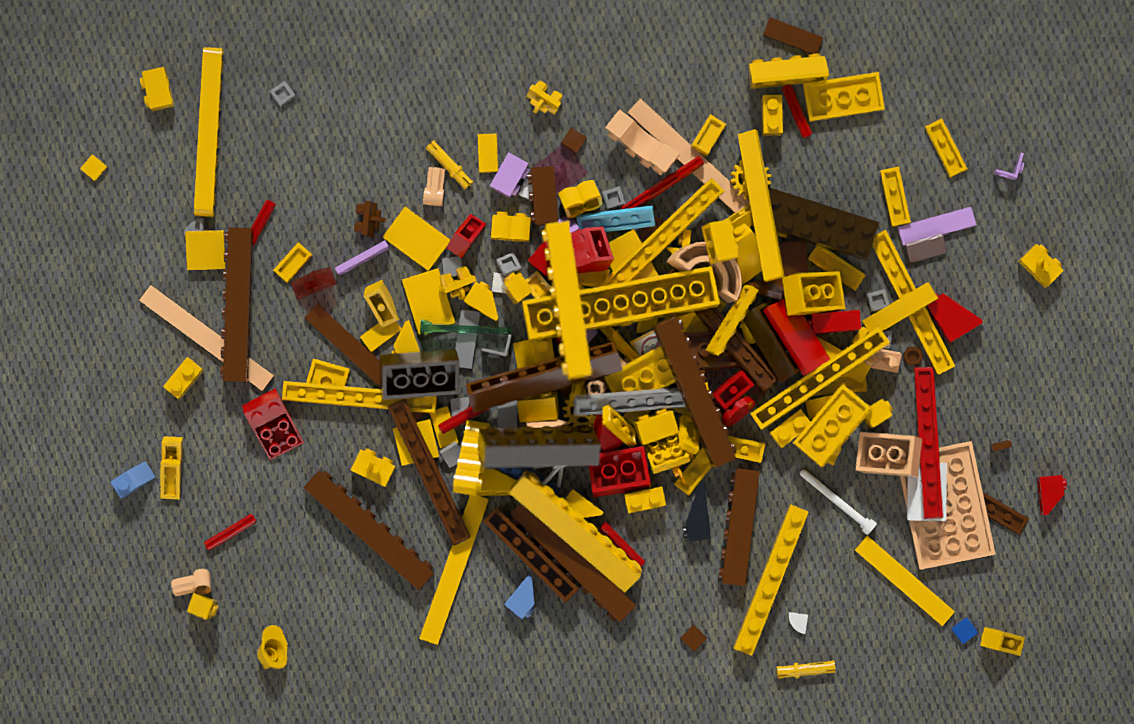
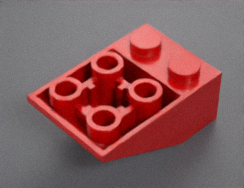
(590, 250)
(272, 424)

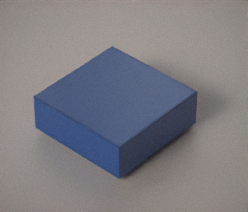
(964, 630)

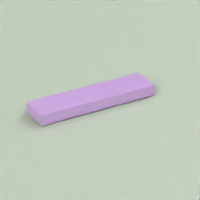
(936, 225)

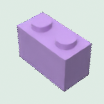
(509, 175)

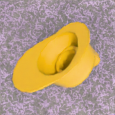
(273, 648)

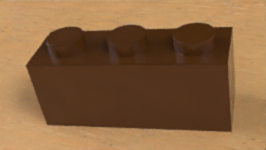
(543, 195)

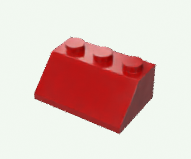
(620, 472)

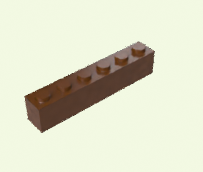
(740, 527)
(530, 554)

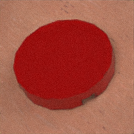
(740, 410)

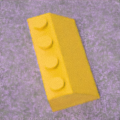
(784, 72)

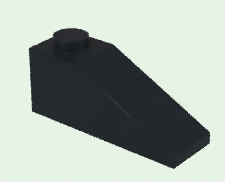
(697, 521)

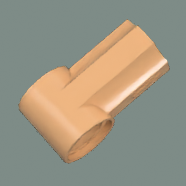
(434, 191)
(597, 386)
(198, 582)

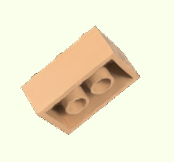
(888, 454)

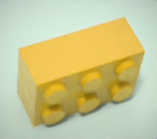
(813, 293)

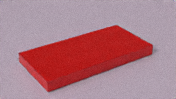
(797, 337)

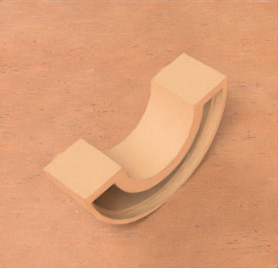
(641, 144)
(726, 273)

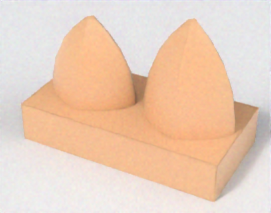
(885, 360)

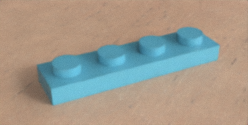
(618, 219)

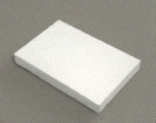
(914, 496)

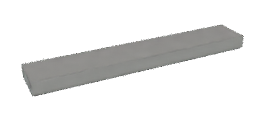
(628, 401)

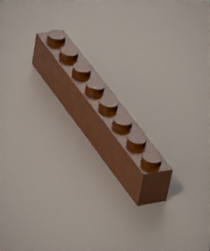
(238, 304)
(538, 379)
(694, 391)
(369, 530)
(577, 567)

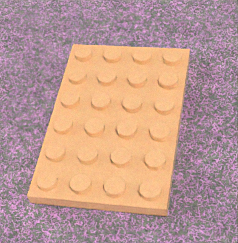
(966, 528)

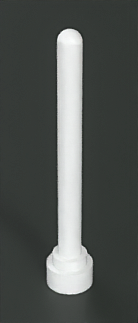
(866, 524)

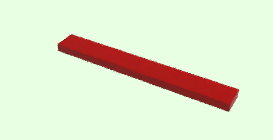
(928, 433)

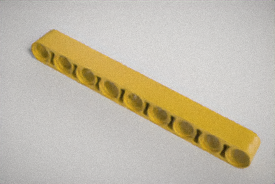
(207, 131)

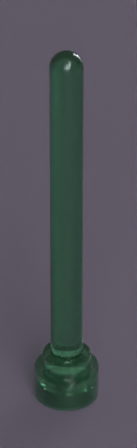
(427, 327)

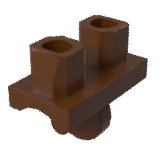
(371, 218)

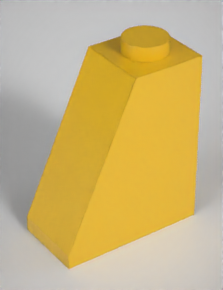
(749, 257)

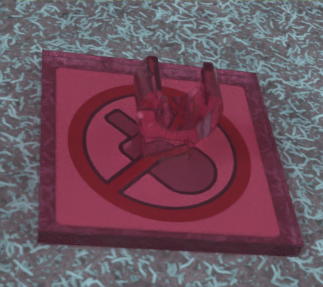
(566, 167)

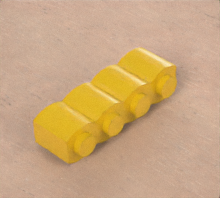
(469, 464)

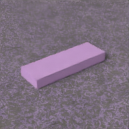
(361, 258)

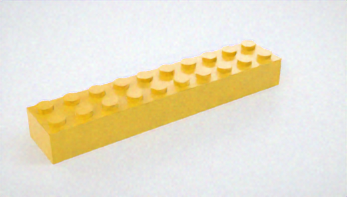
(628, 302)

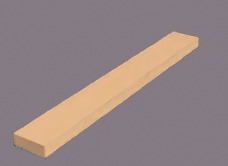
(666, 134)
(198, 332)

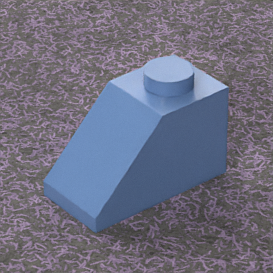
(132, 479)
(522, 599)

